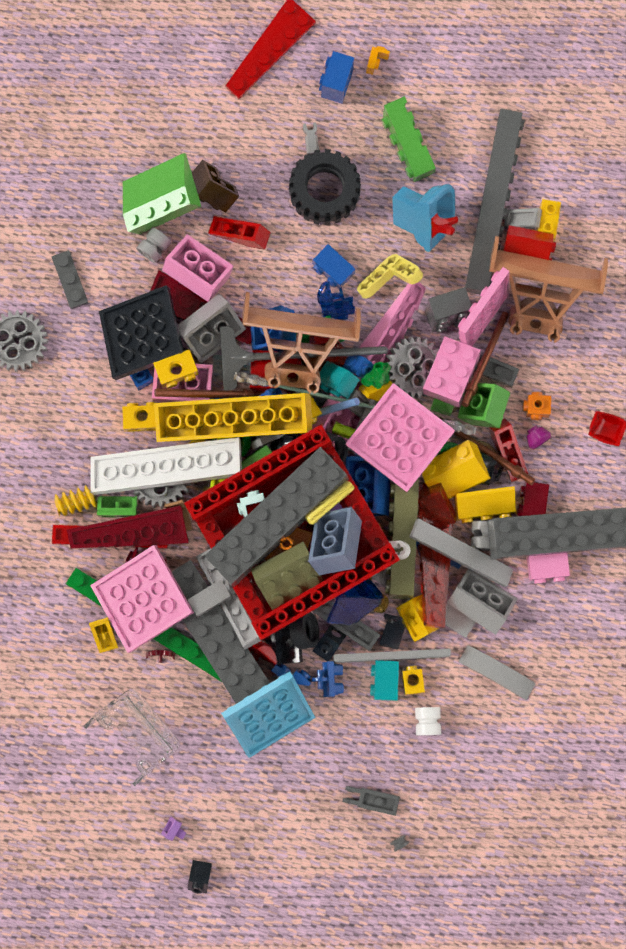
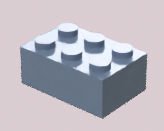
(335, 541)

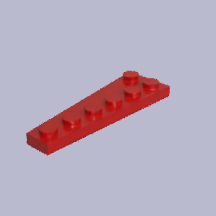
(279, 36)

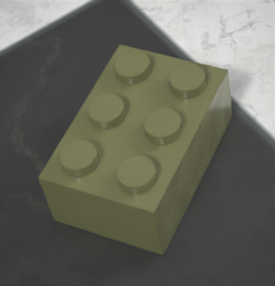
(286, 576)

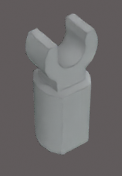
(311, 139)

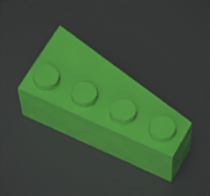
(407, 140)

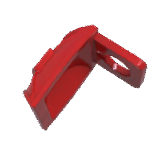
(607, 428)
(263, 651)

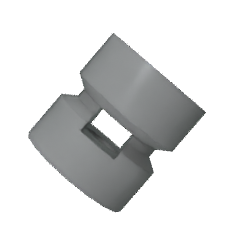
(153, 245)
(481, 537)

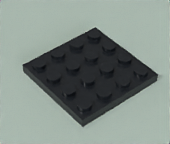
(140, 332)

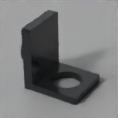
(393, 631)
(328, 644)

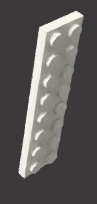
(165, 466)

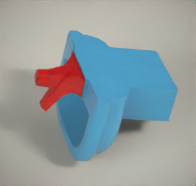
(426, 215)

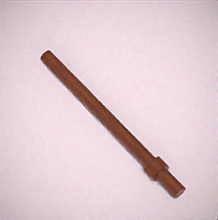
(472, 387)
(206, 393)
(517, 471)

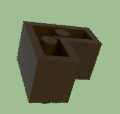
(213, 188)

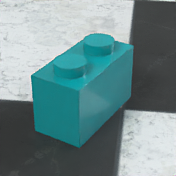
(337, 380)
(385, 680)

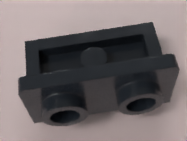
(284, 647)

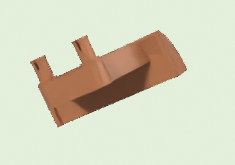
(548, 272)
(307, 376)

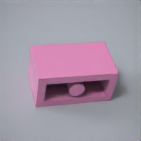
(548, 567)

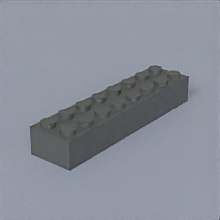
(276, 517)
(557, 533)
(219, 640)

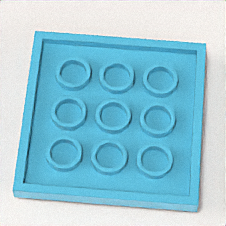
(268, 714)

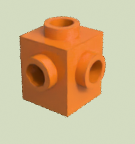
(542, 401)

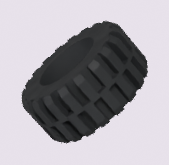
(320, 163)

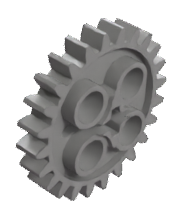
(25, 356)
(402, 356)
(150, 494)

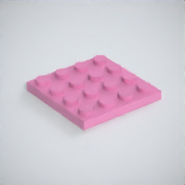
(486, 308)
(400, 437)
(142, 599)

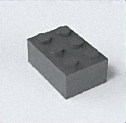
(447, 310)

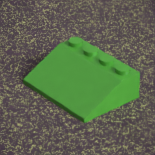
(159, 195)

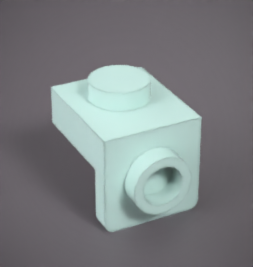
(253, 497)

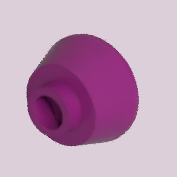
(537, 437)

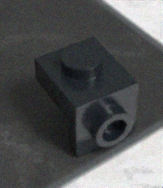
(199, 877)

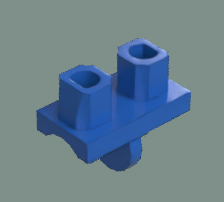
(326, 680)

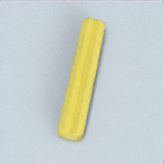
(328, 503)

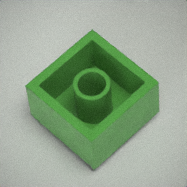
(486, 406)

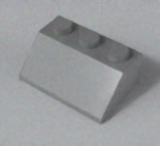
(202, 328)
(482, 601)

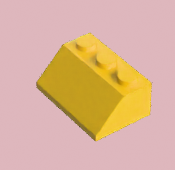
(457, 469)
(485, 504)

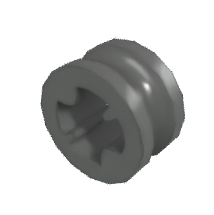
(399, 843)

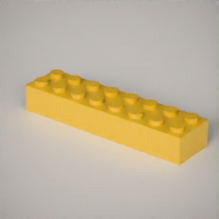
(233, 417)

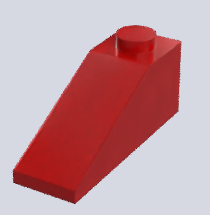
(240, 232)
(507, 446)

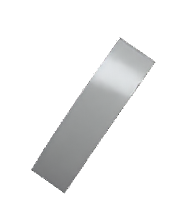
(497, 672)

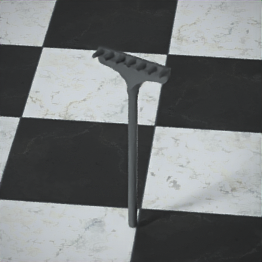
(235, 357)

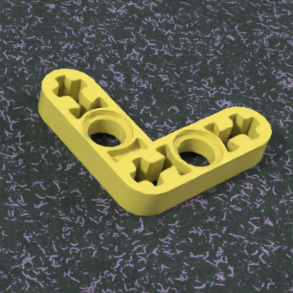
(388, 268)

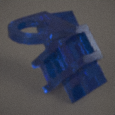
(332, 308)

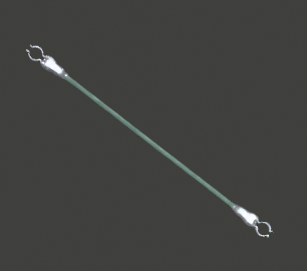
(256, 380)

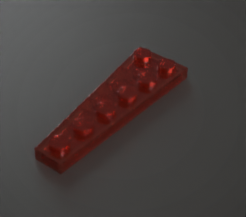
(435, 576)

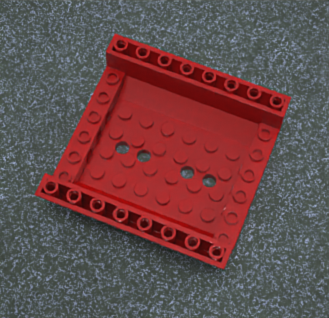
(218, 514)

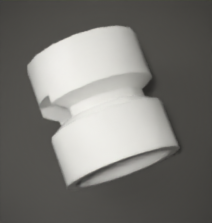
(428, 721)

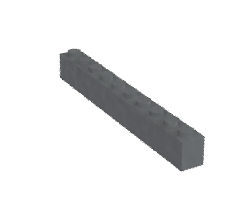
(494, 198)

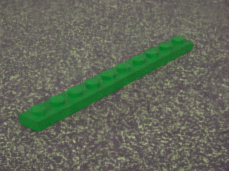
(170, 638)

